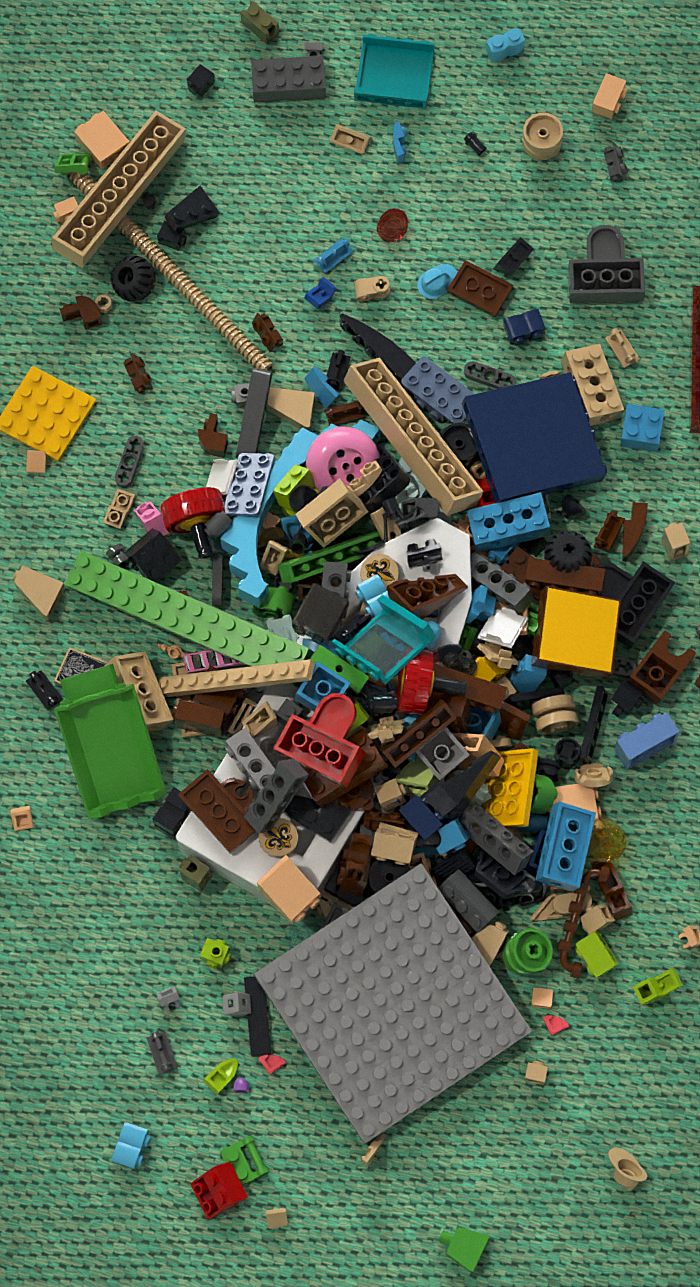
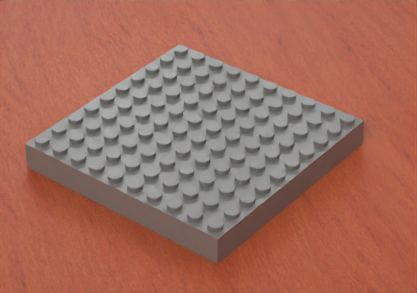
(392, 1003)

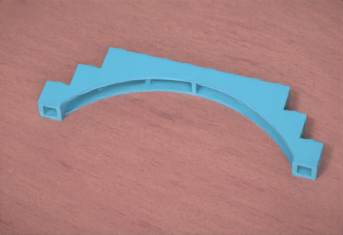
(244, 531)

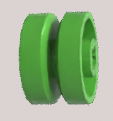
(527, 951)

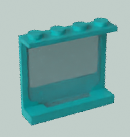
(386, 642)

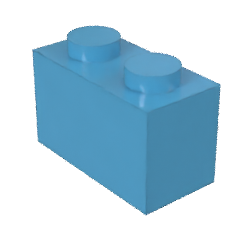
(526, 677)

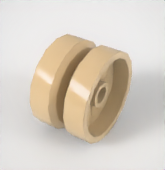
(542, 136)
(555, 714)

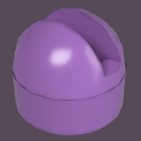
(241, 1086)

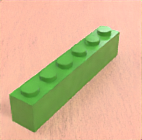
(314, 562)

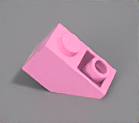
(150, 518)

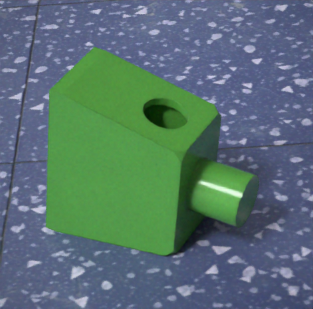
(464, 1247)

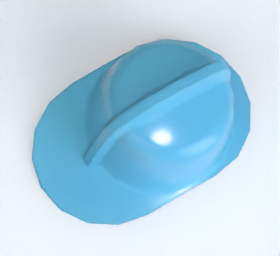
(436, 281)

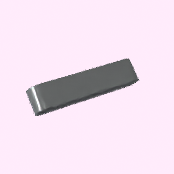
(254, 411)

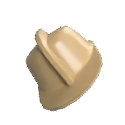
(626, 1168)

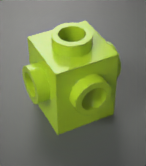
(212, 947)

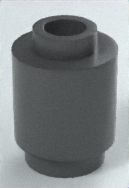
(217, 524)

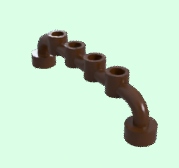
(570, 925)

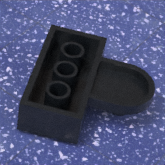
(639, 597)

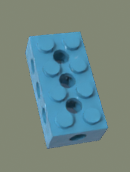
(508, 511)
(577, 842)

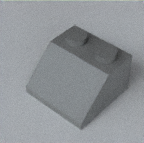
(442, 753)

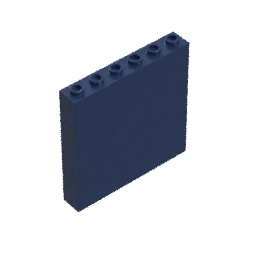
(534, 438)

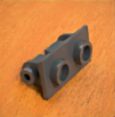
(619, 169)
(161, 1052)

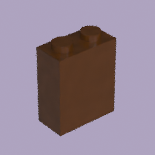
(199, 718)

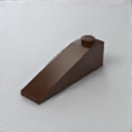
(425, 595)

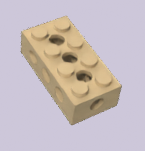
(594, 383)
(137, 670)

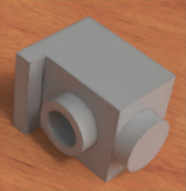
(237, 395)

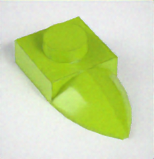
(221, 1075)

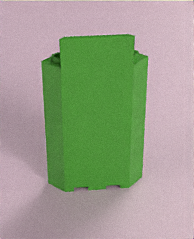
(108, 742)

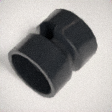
(567, 752)

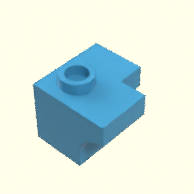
(481, 606)
(452, 836)

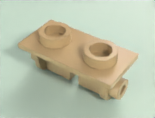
(622, 348)

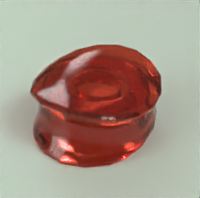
(392, 225)

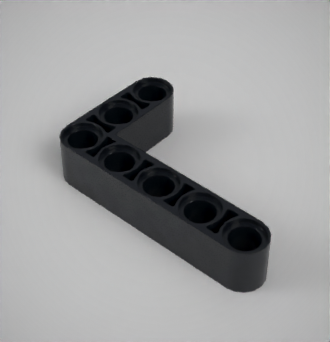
(387, 486)

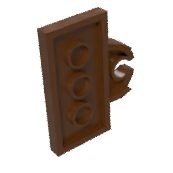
(220, 808)

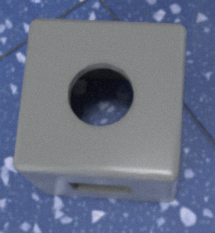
(238, 1008)

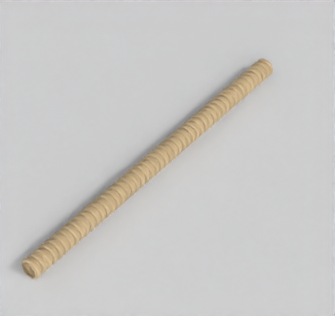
(182, 283)

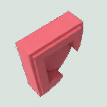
(555, 1024)
(271, 1062)

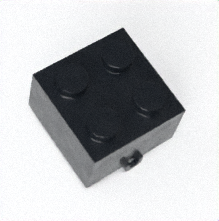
(152, 555)

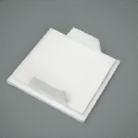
(222, 475)
(503, 627)

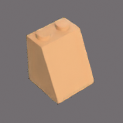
(289, 890)

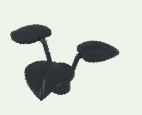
(298, 500)
(393, 512)

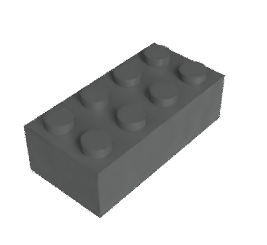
(288, 78)

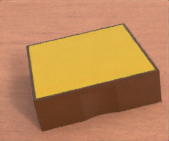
(576, 632)

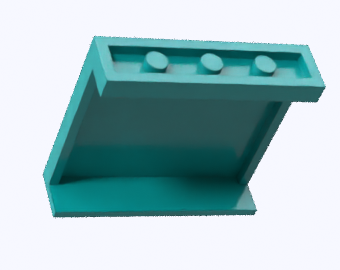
(394, 71)

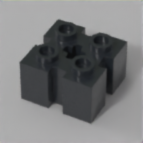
(171, 815)

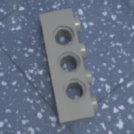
(244, 741)

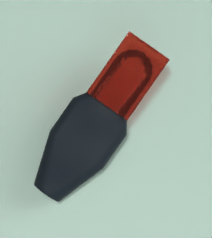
(439, 654)

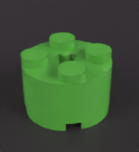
(276, 603)
(543, 794)

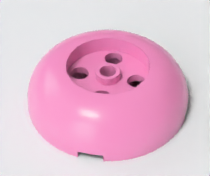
(323, 455)

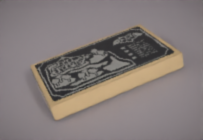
(77, 663)

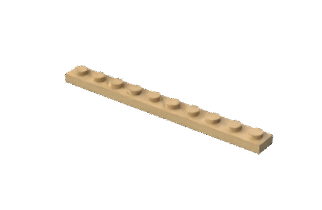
(237, 678)

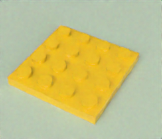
(45, 413)
(512, 788)

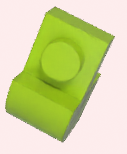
(657, 987)

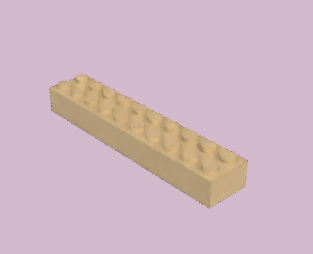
(118, 189)
(413, 436)

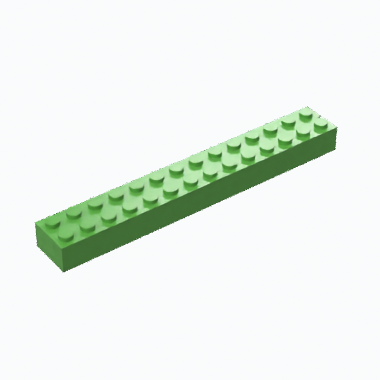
(181, 614)

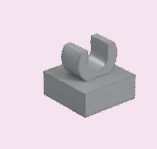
(313, 46)
(168, 996)

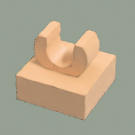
(693, 936)

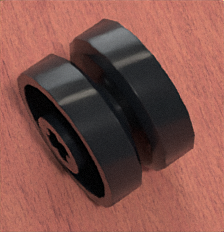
(461, 442)
(379, 870)

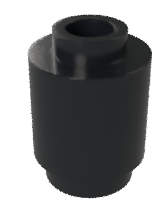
(383, 703)

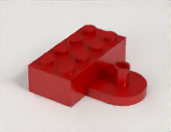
(322, 742)

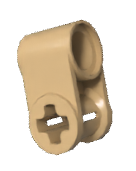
(369, 288)

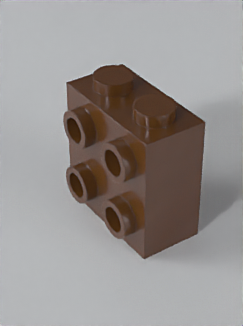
(221, 699)

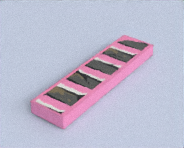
(201, 661)

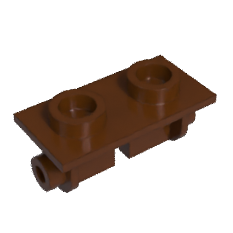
(263, 325)
(136, 367)
(345, 413)
(609, 531)
(374, 817)

